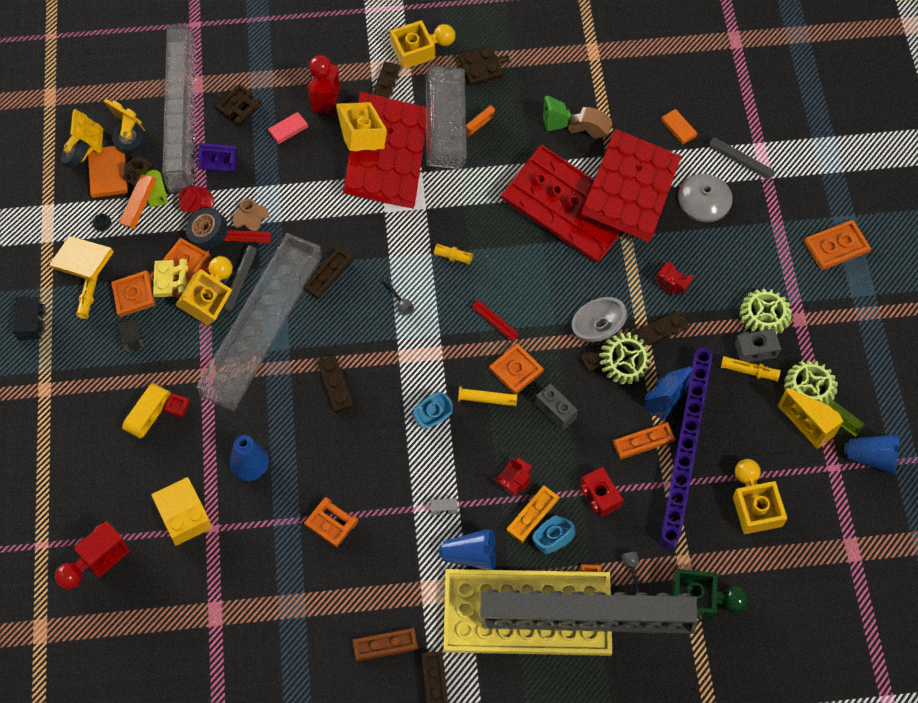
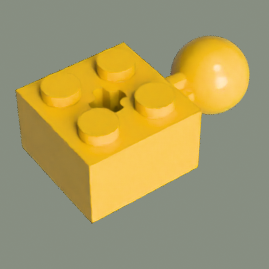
(415, 45)
(205, 293)
(770, 509)

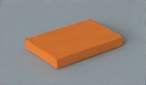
(107, 172)
(837, 245)
(195, 259)

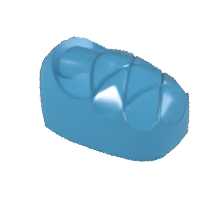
(433, 410)
(554, 534)

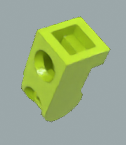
(158, 194)

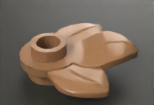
(250, 218)

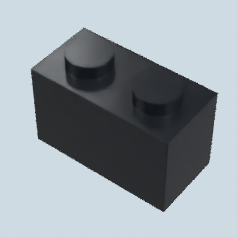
(29, 318)

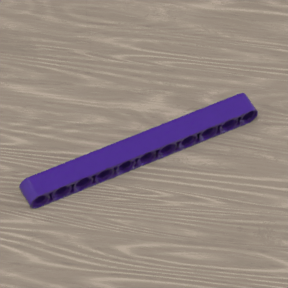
(686, 454)

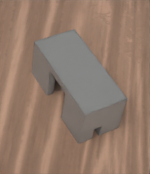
(444, 505)

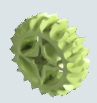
(765, 303)
(616, 342)
(812, 380)

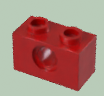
(600, 481)

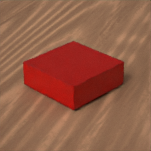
(176, 405)

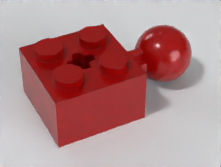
(324, 85)
(96, 552)

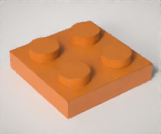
(133, 293)
(516, 369)

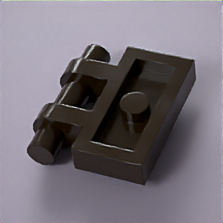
(234, 101)

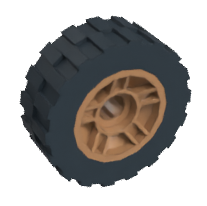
(206, 228)

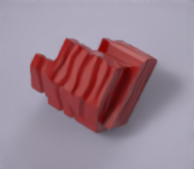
(195, 199)
(672, 280)
(515, 477)

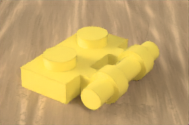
(164, 278)

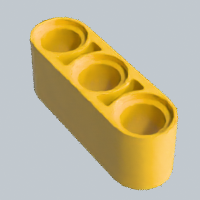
(146, 410)

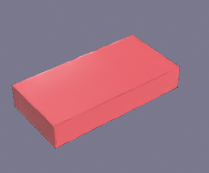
(288, 128)

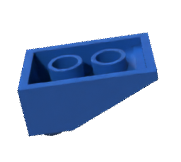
(667, 392)

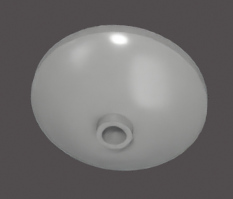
(704, 205)
(599, 319)

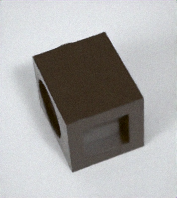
(135, 168)

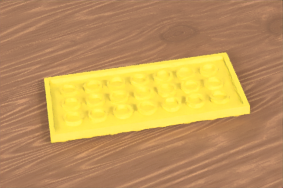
(463, 605)

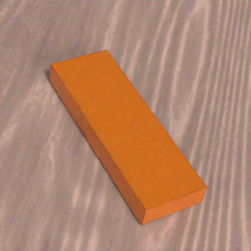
(137, 201)
(643, 440)

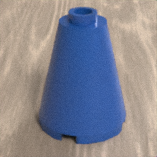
(876, 451)
(248, 459)
(471, 550)

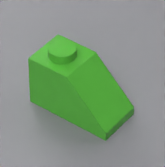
(555, 114)

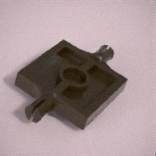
(482, 65)

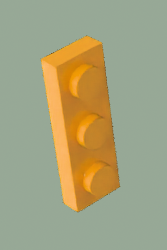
(532, 514)

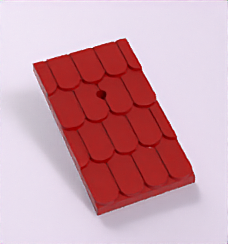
(390, 172)
(631, 185)
(553, 197)

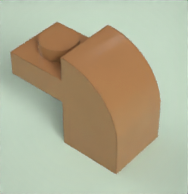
(592, 121)

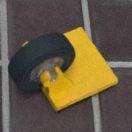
(130, 134)
(84, 139)

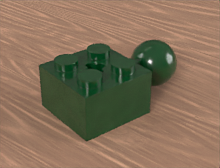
(705, 588)

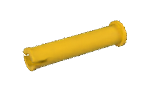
(487, 397)

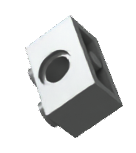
(768, 343)
(556, 407)

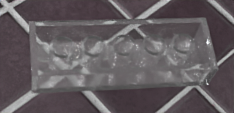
(445, 117)

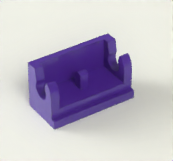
(217, 157)

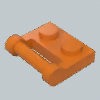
(326, 526)

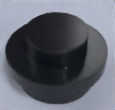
(102, 222)

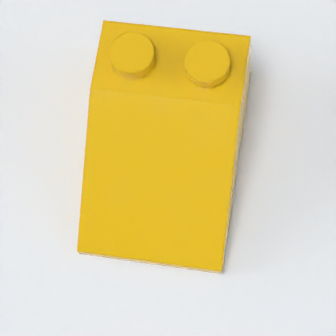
(361, 126)
(811, 417)
(181, 511)

